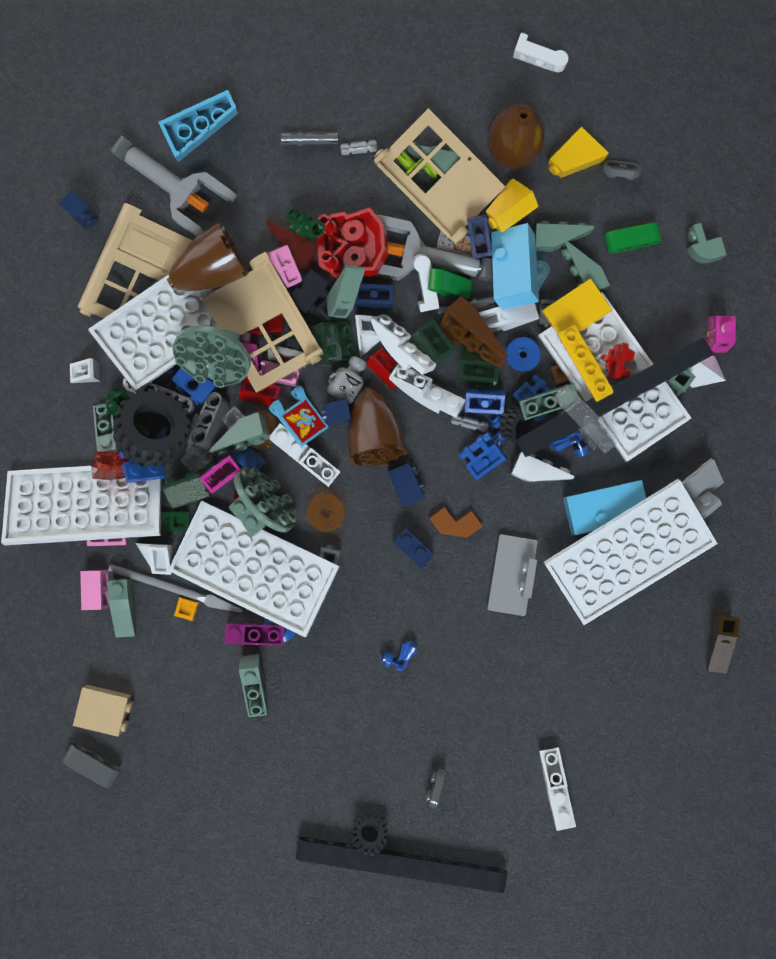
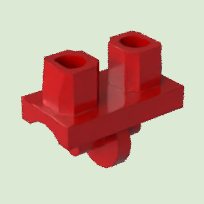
(615, 361)

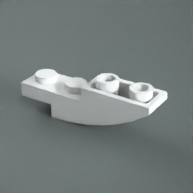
(509, 318)
(397, 344)
(423, 391)
(304, 455)
(557, 789)

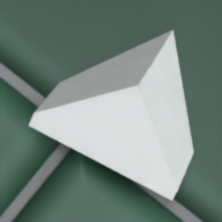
(366, 334)
(706, 372)
(157, 556)

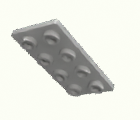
(701, 485)
(513, 575)

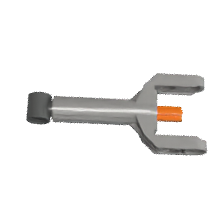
(181, 190)
(439, 258)

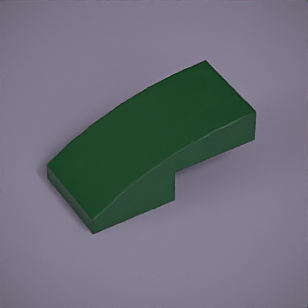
(174, 521)

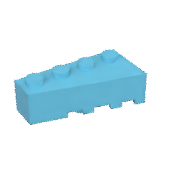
(196, 124)

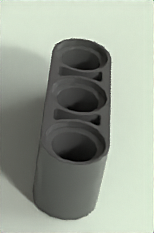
(209, 412)
(91, 765)

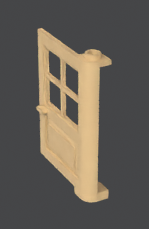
(458, 194)
(138, 245)
(254, 301)

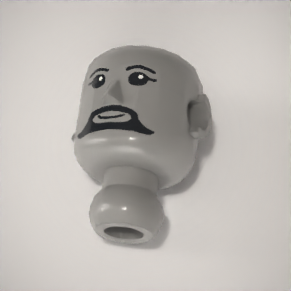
(347, 382)

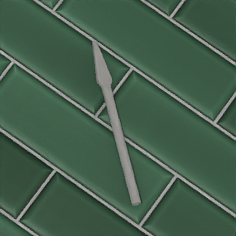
(209, 600)

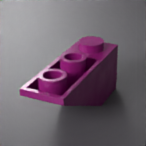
(254, 634)

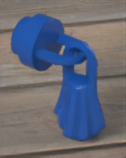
(495, 418)
(580, 449)
(408, 650)

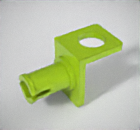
(410, 165)

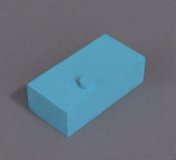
(514, 267)
(595, 508)

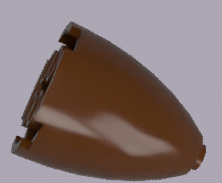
(516, 136)
(207, 262)
(374, 431)

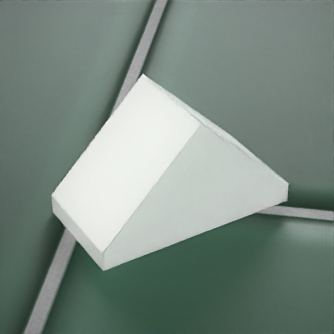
(85, 371)

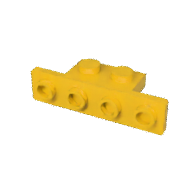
(585, 363)

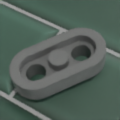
(621, 169)
(433, 795)

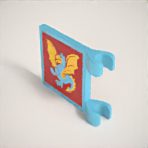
(301, 419)

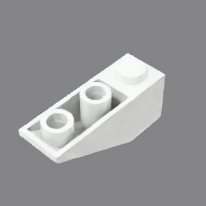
(534, 470)

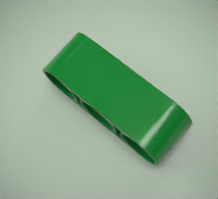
(633, 237)
(449, 284)

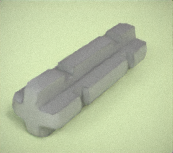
(359, 147)
(470, 423)

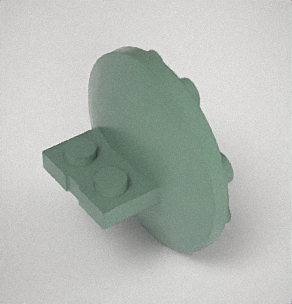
(212, 355)
(259, 505)

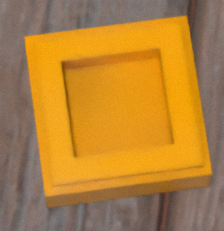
(186, 608)

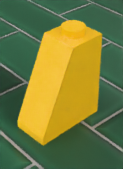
(577, 154)
(511, 206)

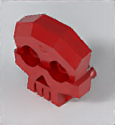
(367, 242)

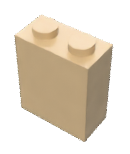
(103, 710)

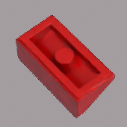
(273, 326)
(382, 365)
(264, 397)

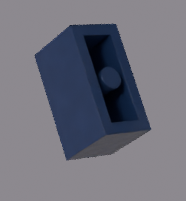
(79, 209)
(479, 236)
(375, 296)
(336, 413)
(406, 484)
(413, 548)

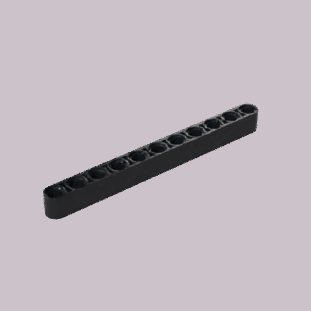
(621, 394)
(402, 865)

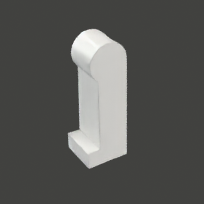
(539, 55)
(423, 266)

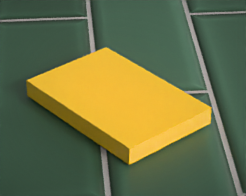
(578, 308)

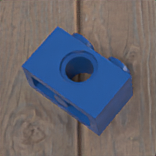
(198, 395)
(485, 401)

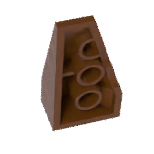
(466, 326)

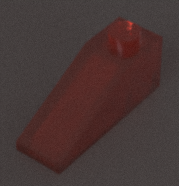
(300, 248)
(107, 466)

